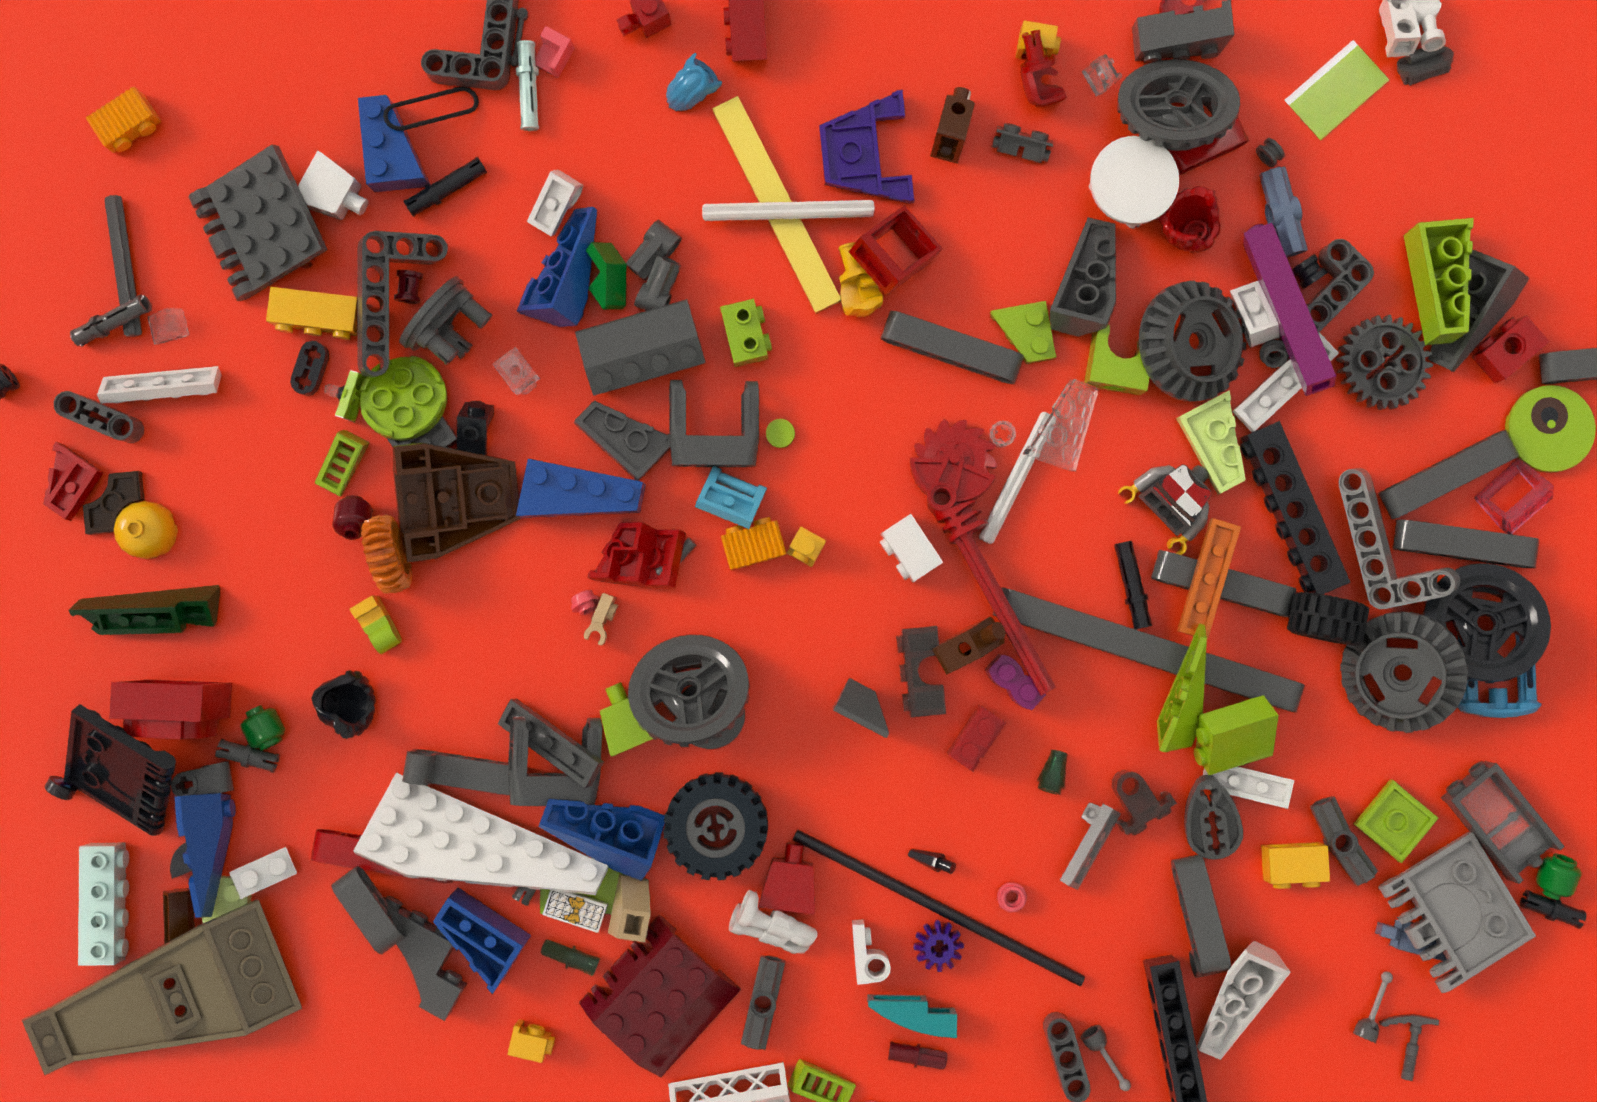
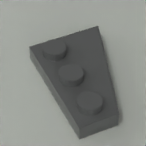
(626, 441)

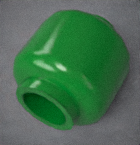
(262, 728)
(1558, 876)

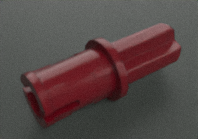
(917, 1055)

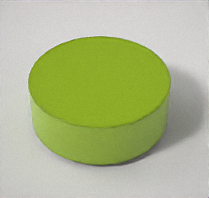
(780, 433)

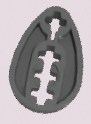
(1226, 819)

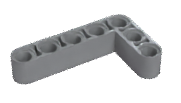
(1381, 550)

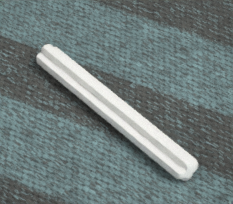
(1011, 487)

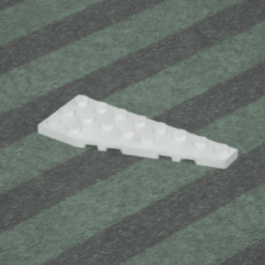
(447, 839)

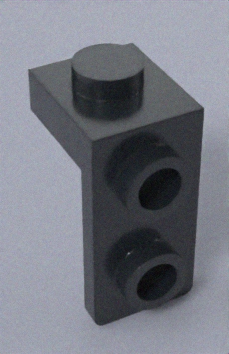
(473, 425)

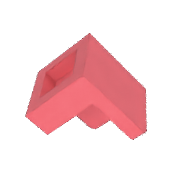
(554, 52)

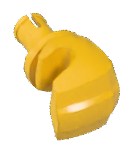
(858, 290)

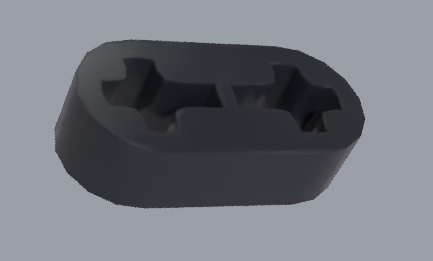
(303, 366)

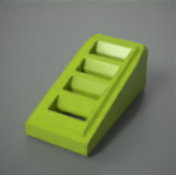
(337, 446)
(800, 1073)

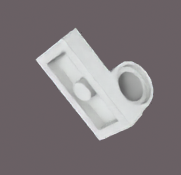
(556, 196)
(1255, 314)
(863, 956)

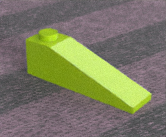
(1185, 700)

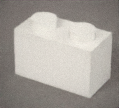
(910, 548)

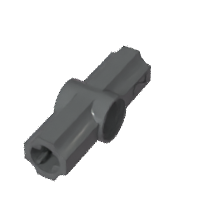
(760, 1019)

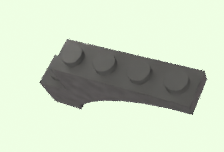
(426, 954)

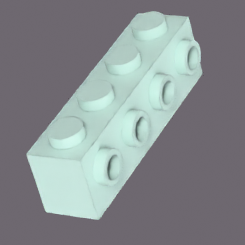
(102, 904)

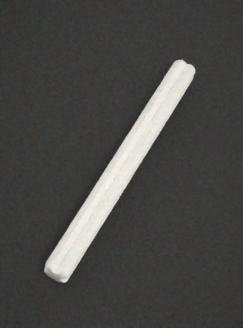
(788, 210)

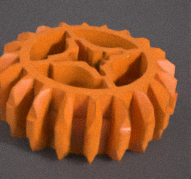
(386, 554)

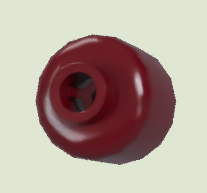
(350, 515)

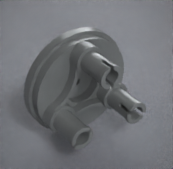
(433, 322)

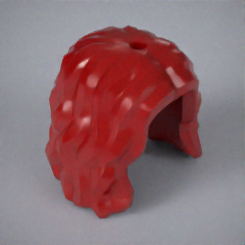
(1190, 216)

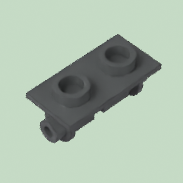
(1033, 144)

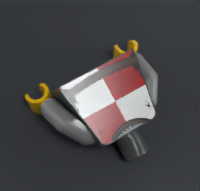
(1176, 498)

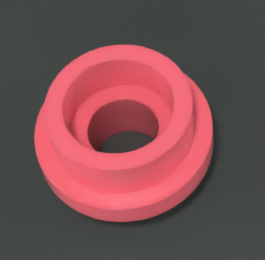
(584, 602)
(1013, 906)

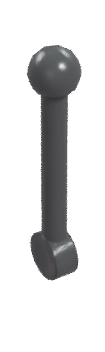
(522, 15)

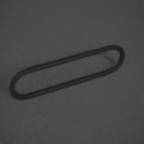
(426, 97)

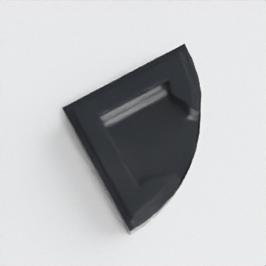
(177, 864)

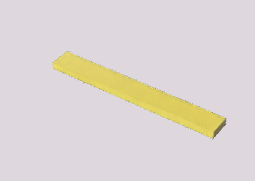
(769, 188)

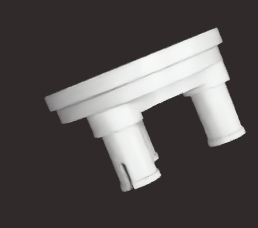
(1134, 180)

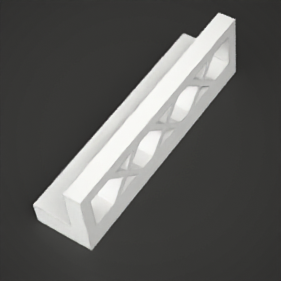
(765, 1094)

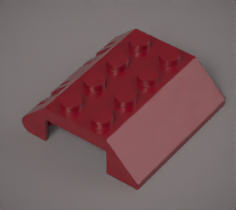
(658, 999)

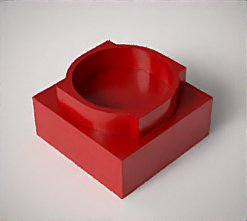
(170, 707)

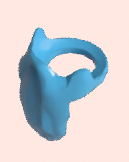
(691, 85)

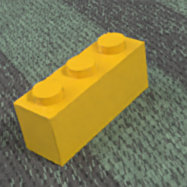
(312, 312)

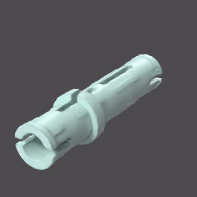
(527, 75)

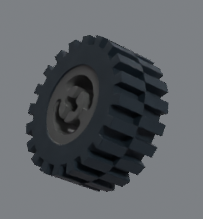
(748, 821)

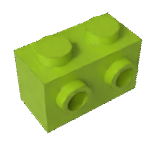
(745, 332)

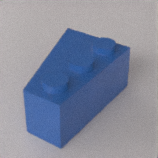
(387, 153)
(481, 936)

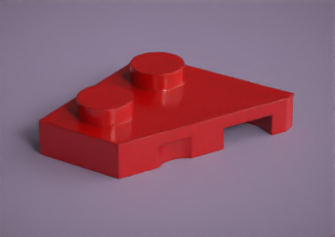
(69, 482)

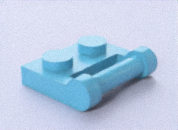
(730, 503)

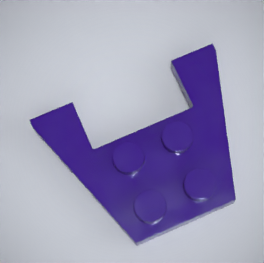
(852, 151)

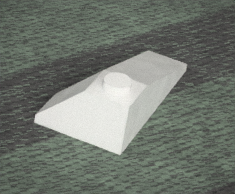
(1241, 997)

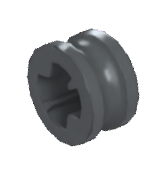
(1270, 152)

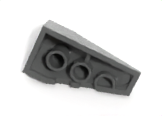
(1089, 283)
(1492, 293)

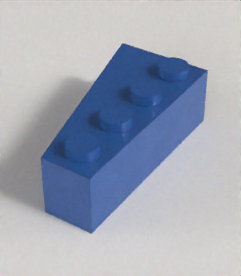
(570, 491)

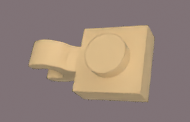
(605, 611)

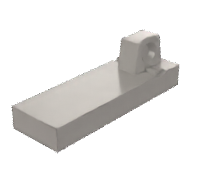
(1102, 822)

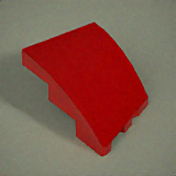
(637, 552)

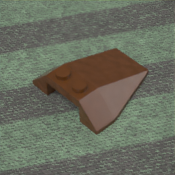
(450, 497)

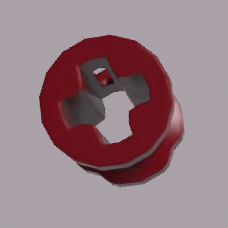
(408, 286)

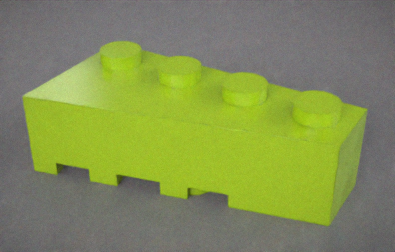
(1440, 277)

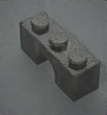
(920, 698)

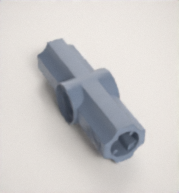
(1283, 210)

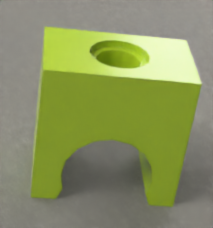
(1113, 372)

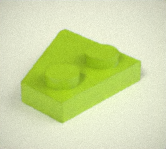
(1028, 330)

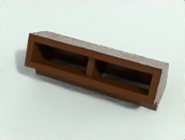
(177, 913)

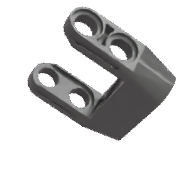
(714, 450)
(537, 788)

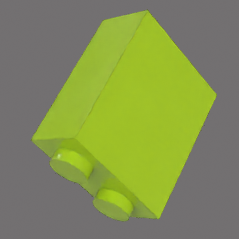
(1236, 735)

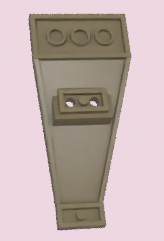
(222, 974)

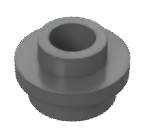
(1273, 359)

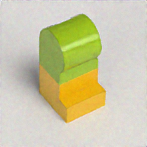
(377, 623)

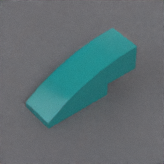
(914, 1014)

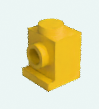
(1048, 34)
(806, 546)
(530, 1042)

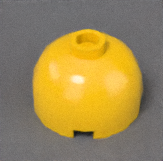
(145, 530)

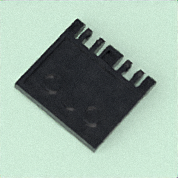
(118, 770)

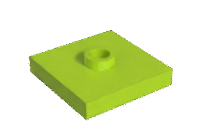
(1396, 821)

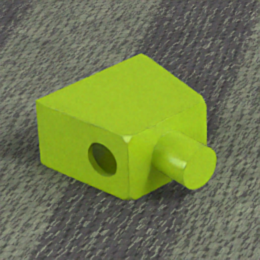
(619, 723)

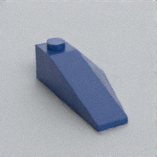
(610, 834)

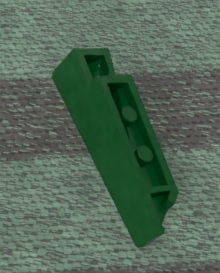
(150, 611)

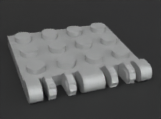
(1460, 908)

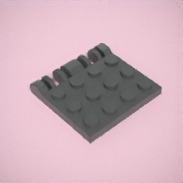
(262, 222)

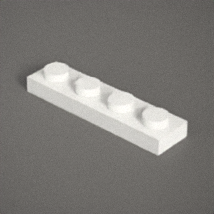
(159, 385)
(1273, 393)

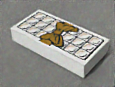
(575, 909)

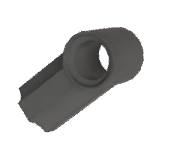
(657, 241)
(657, 289)

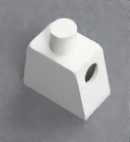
(331, 189)

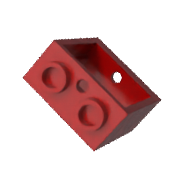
(880, 264)

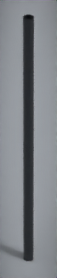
(939, 908)

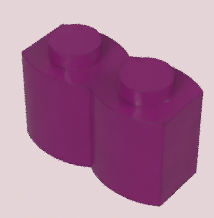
(1009, 675)

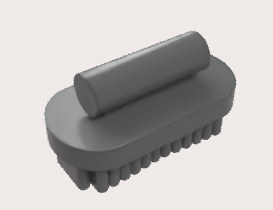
(1424, 65)

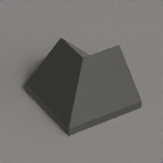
(861, 706)

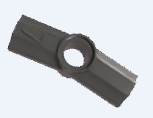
(1351, 856)

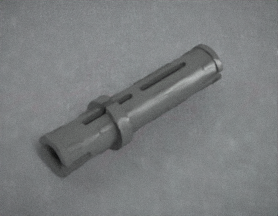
(101, 325)

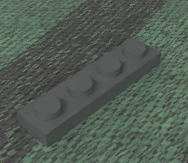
(554, 744)

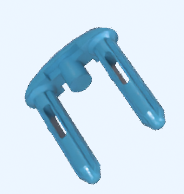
(1498, 699)

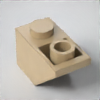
(630, 909)

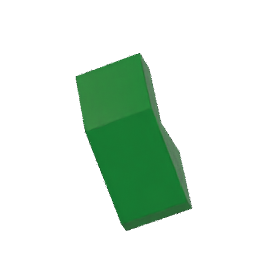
(610, 284)

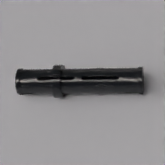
(447, 185)
(1133, 586)

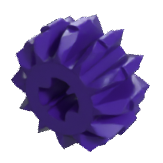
(946, 953)

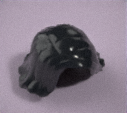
(345, 703)

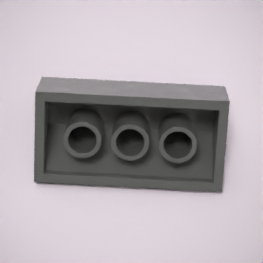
(640, 347)

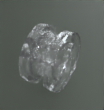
(999, 442)

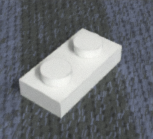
(263, 872)

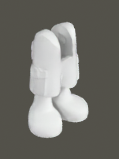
(775, 929)

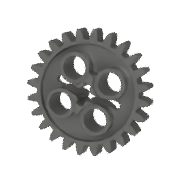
(1400, 382)

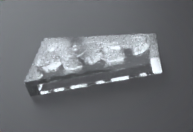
(1064, 432)

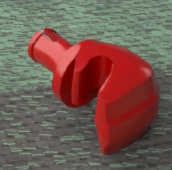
(1033, 70)

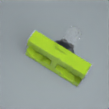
(348, 395)

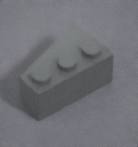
(1183, 34)

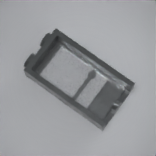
(1500, 819)

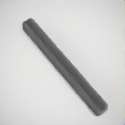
(122, 258)

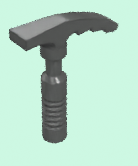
(1412, 1046)

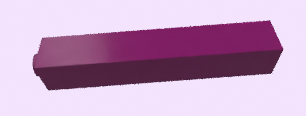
(1289, 308)

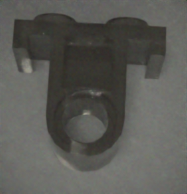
(1139, 803)

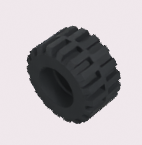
(1328, 618)

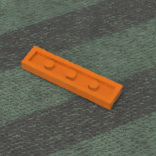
(1209, 576)

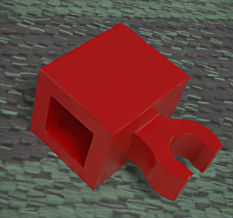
(647, 14)

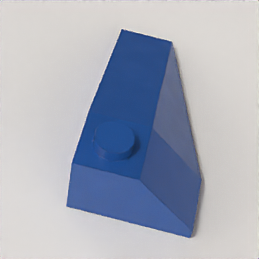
(563, 284)
(207, 827)

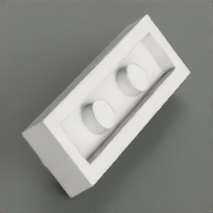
(1255, 786)

